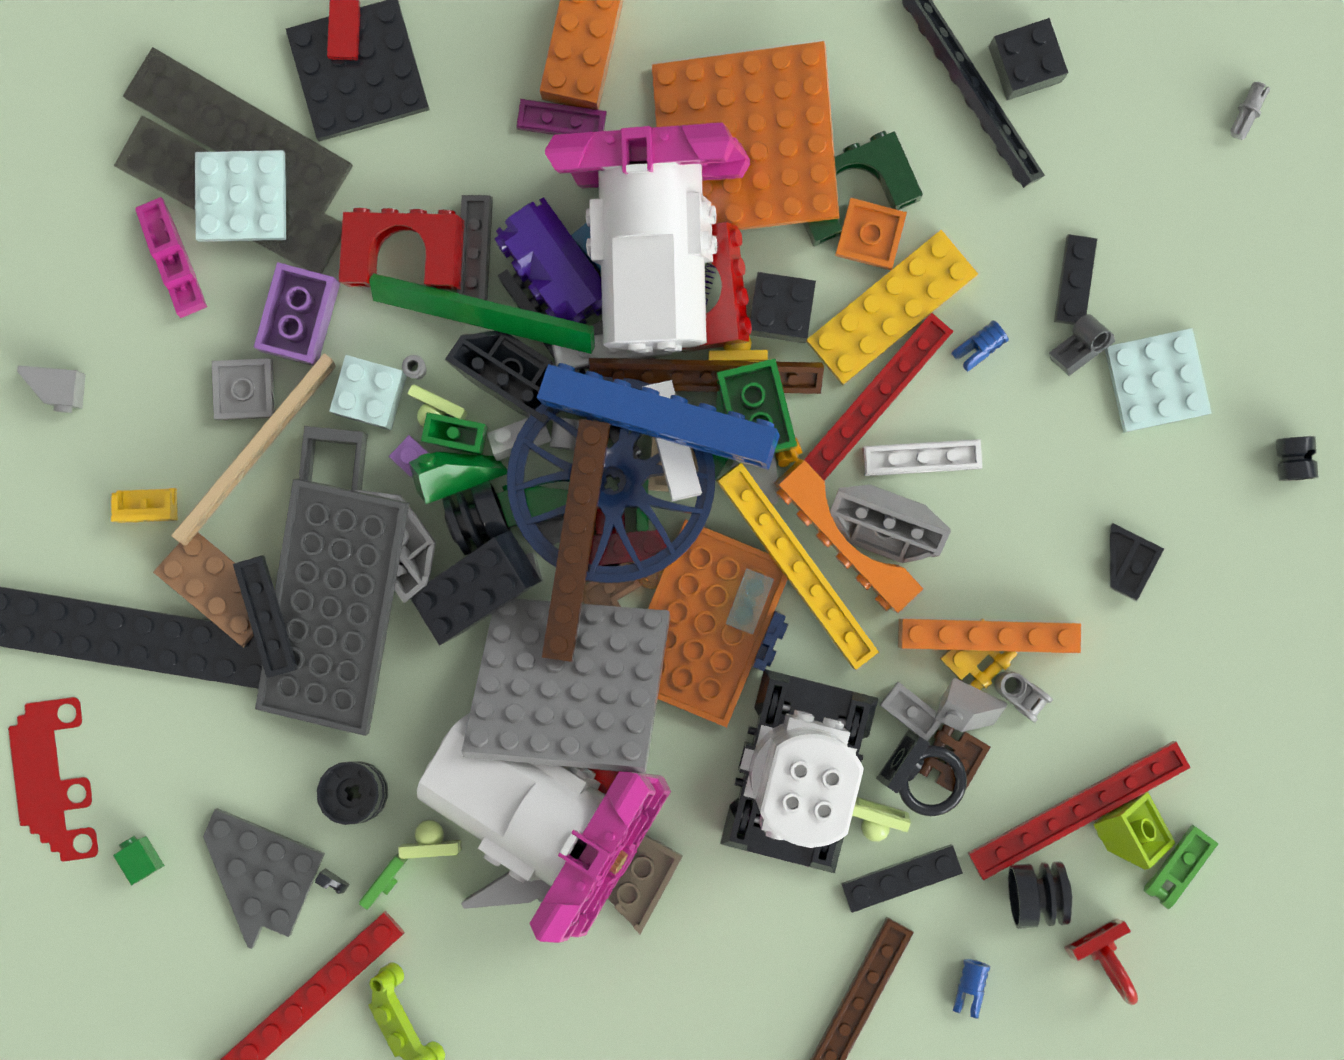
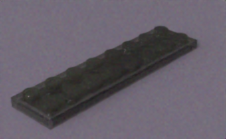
(232, 124)
(168, 165)

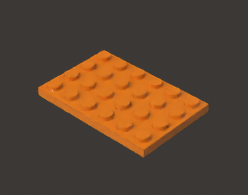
(703, 655)

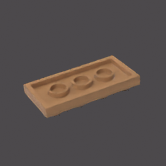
(209, 584)

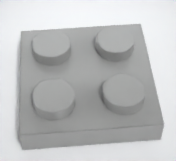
(243, 389)

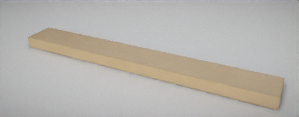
(254, 450)

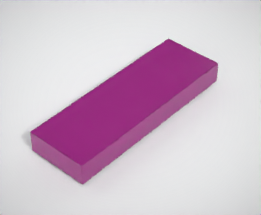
(558, 118)

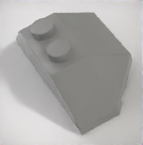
(888, 523)
(415, 555)

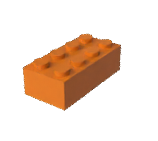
(580, 52)

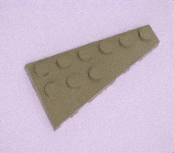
(644, 882)

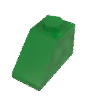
(454, 433)

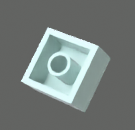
(368, 392)

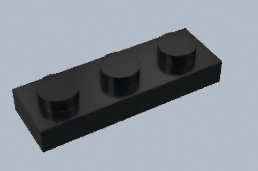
(1075, 279)

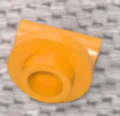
(786, 457)

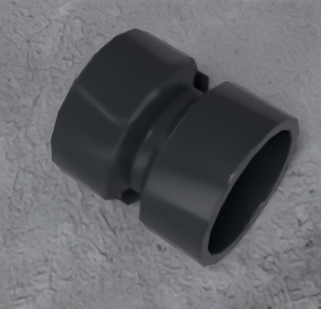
(1297, 458)

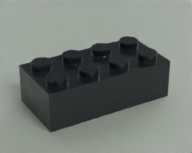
(475, 587)

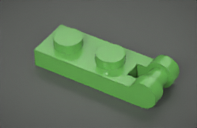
(1181, 866)

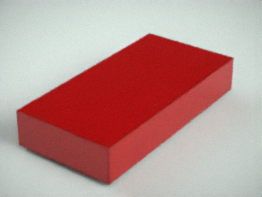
(343, 29)

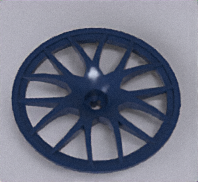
(630, 493)

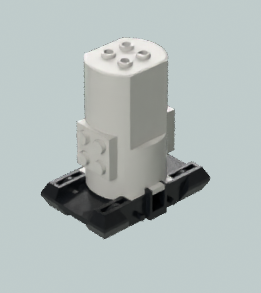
(800, 771)

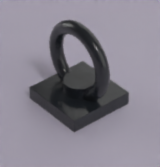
(906, 764)

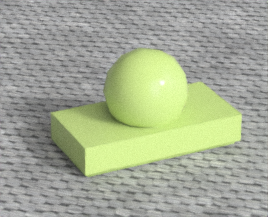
(434, 404)
(879, 819)
(429, 843)

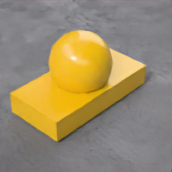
(739, 352)

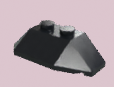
(502, 369)

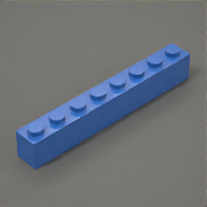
(659, 416)

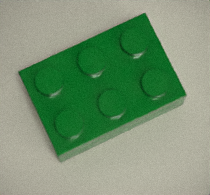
(758, 394)

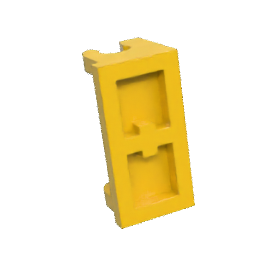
(144, 505)

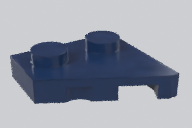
(766, 653)

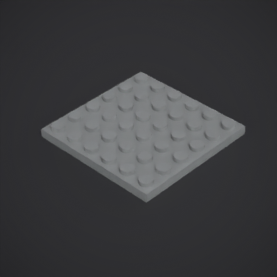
(564, 711)

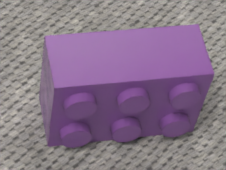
(297, 314)

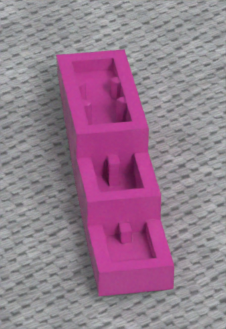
(170, 257)

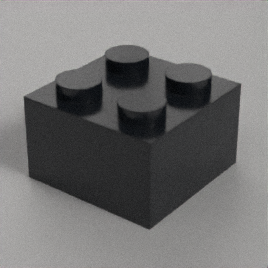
(1028, 59)
(782, 307)

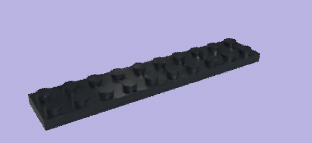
(125, 637)

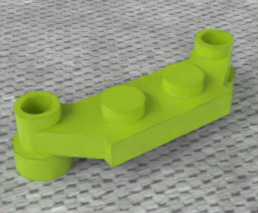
(393, 1019)

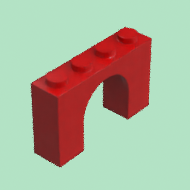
(366, 232)
(728, 319)

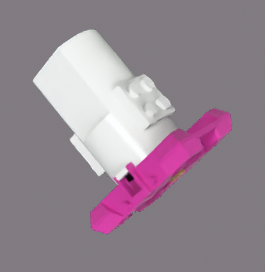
(651, 225)
(546, 826)

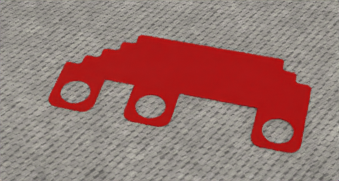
(37, 778)

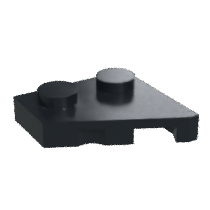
(1131, 561)

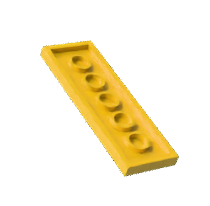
(891, 307)

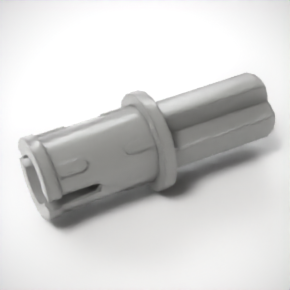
(1249, 110)

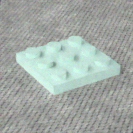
(240, 196)
(1158, 380)

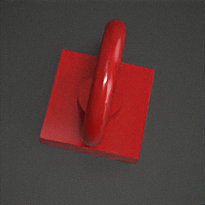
(1101, 947)

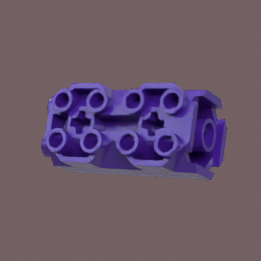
(551, 262)

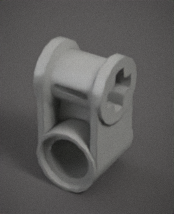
(1026, 697)

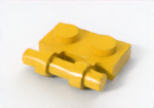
(966, 661)

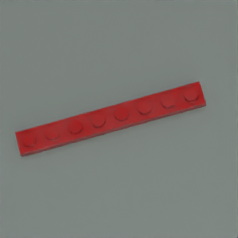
(878, 396)
(1079, 810)
(318, 990)

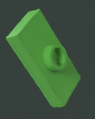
(383, 883)

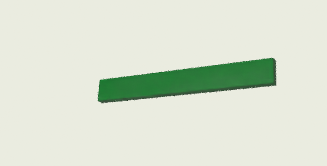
(483, 313)

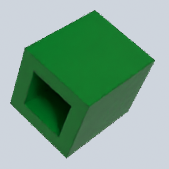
(138, 859)

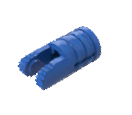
(985, 342)
(973, 983)

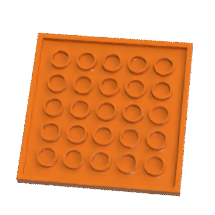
(781, 116)

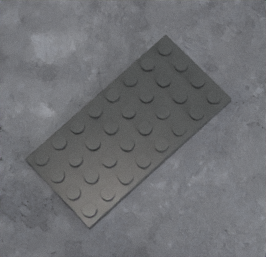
(335, 603)

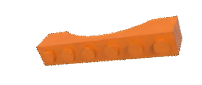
(808, 494)
(989, 635)

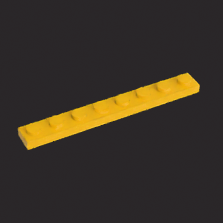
(797, 566)

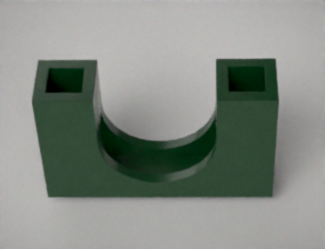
(888, 164)

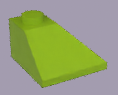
(1135, 832)

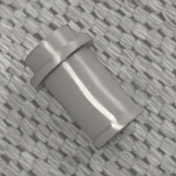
(409, 362)

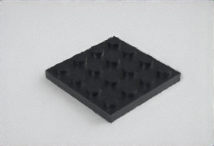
(364, 91)

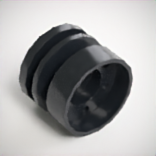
(475, 518)
(337, 800)
(1044, 894)

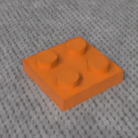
(871, 234)

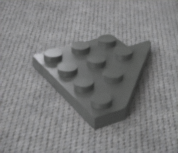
(261, 873)

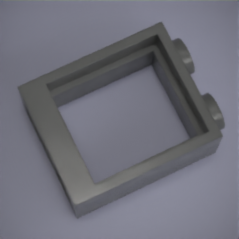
(314, 434)

